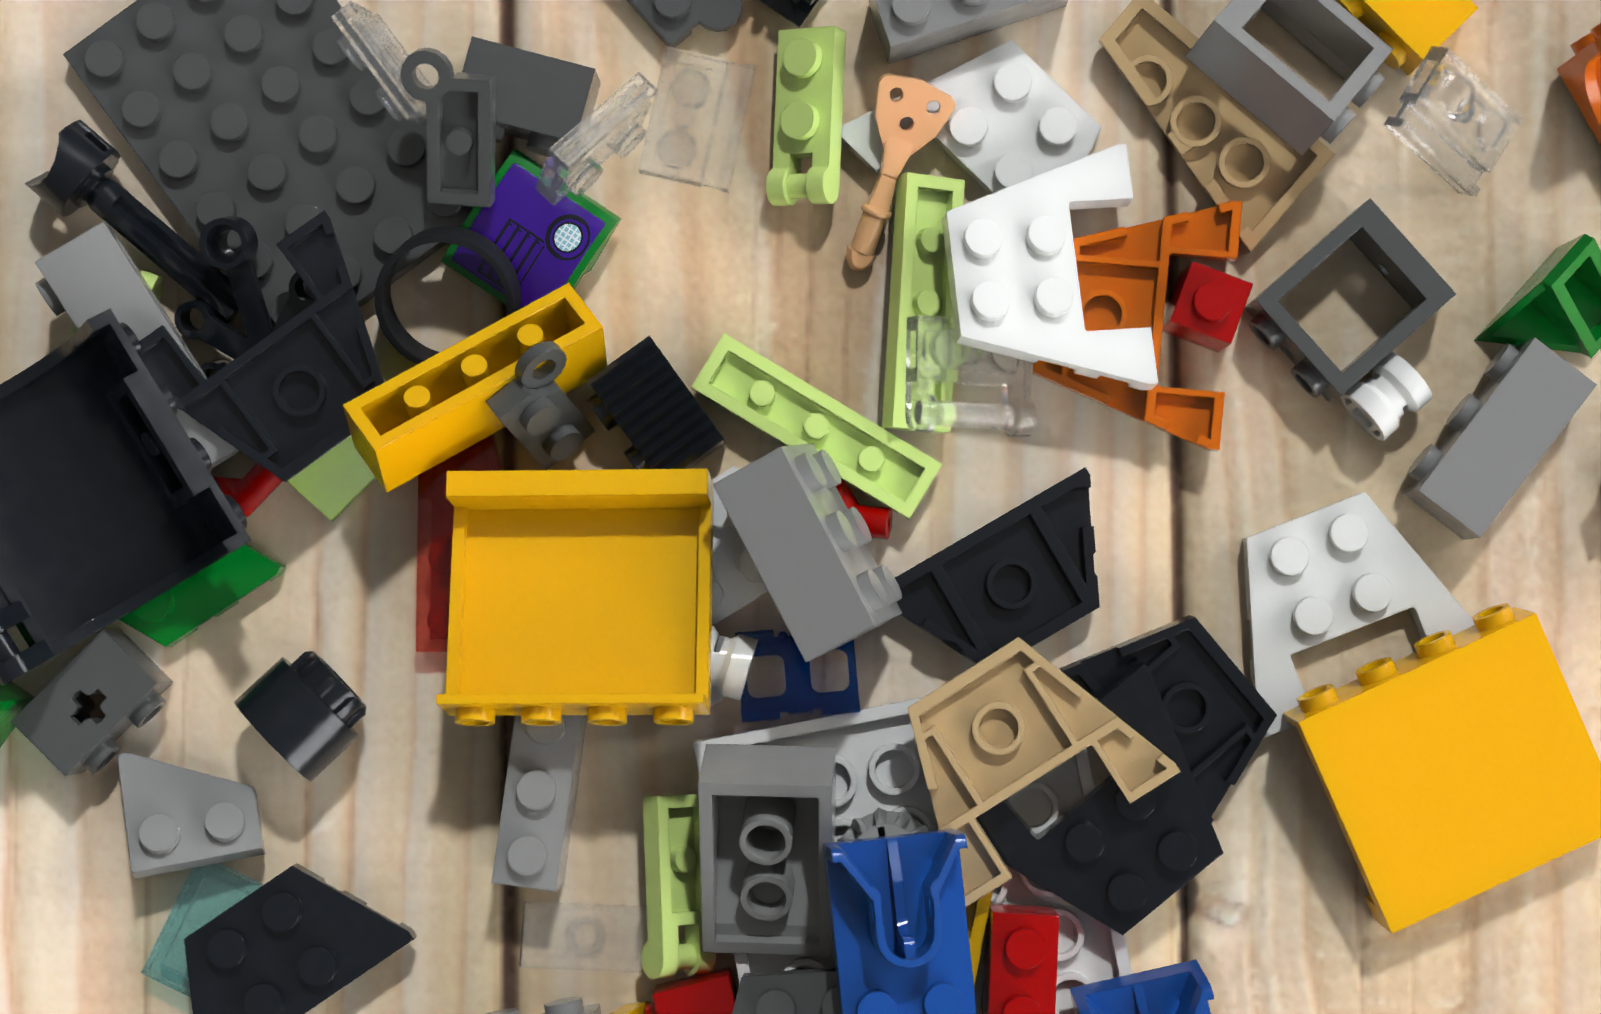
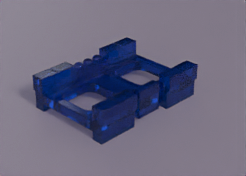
(799, 694)

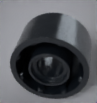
(303, 712)

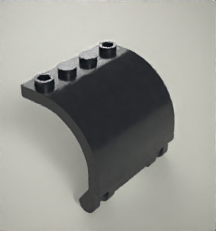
(97, 495)

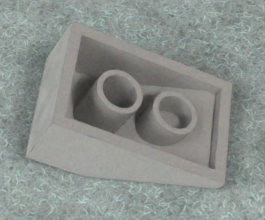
(763, 848)

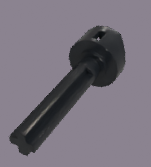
(84, 176)

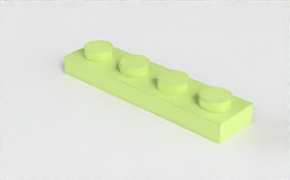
(917, 279)
(802, 414)

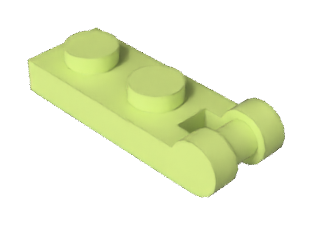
(808, 115)
(673, 887)

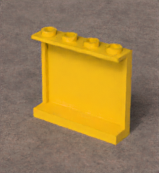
(580, 595)
(1454, 765)

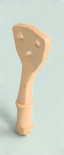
(897, 147)

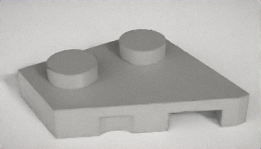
(185, 817)

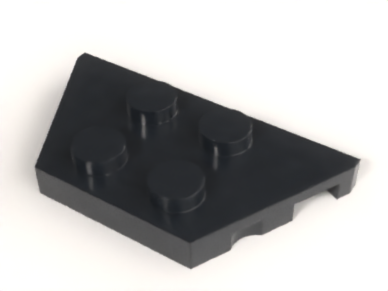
(1011, 577)
(287, 947)

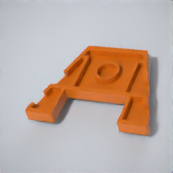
(1125, 288)

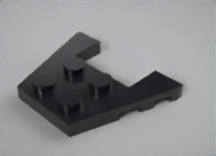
(290, 388)
(1204, 694)
(1112, 853)

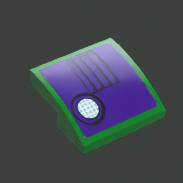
(541, 240)

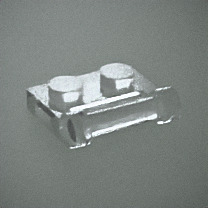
(937, 358)

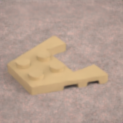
(1005, 729)

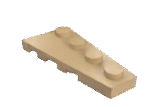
(1211, 131)

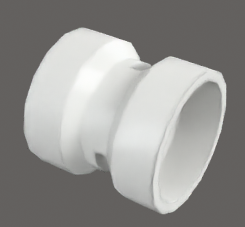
(1381, 400)
(731, 663)

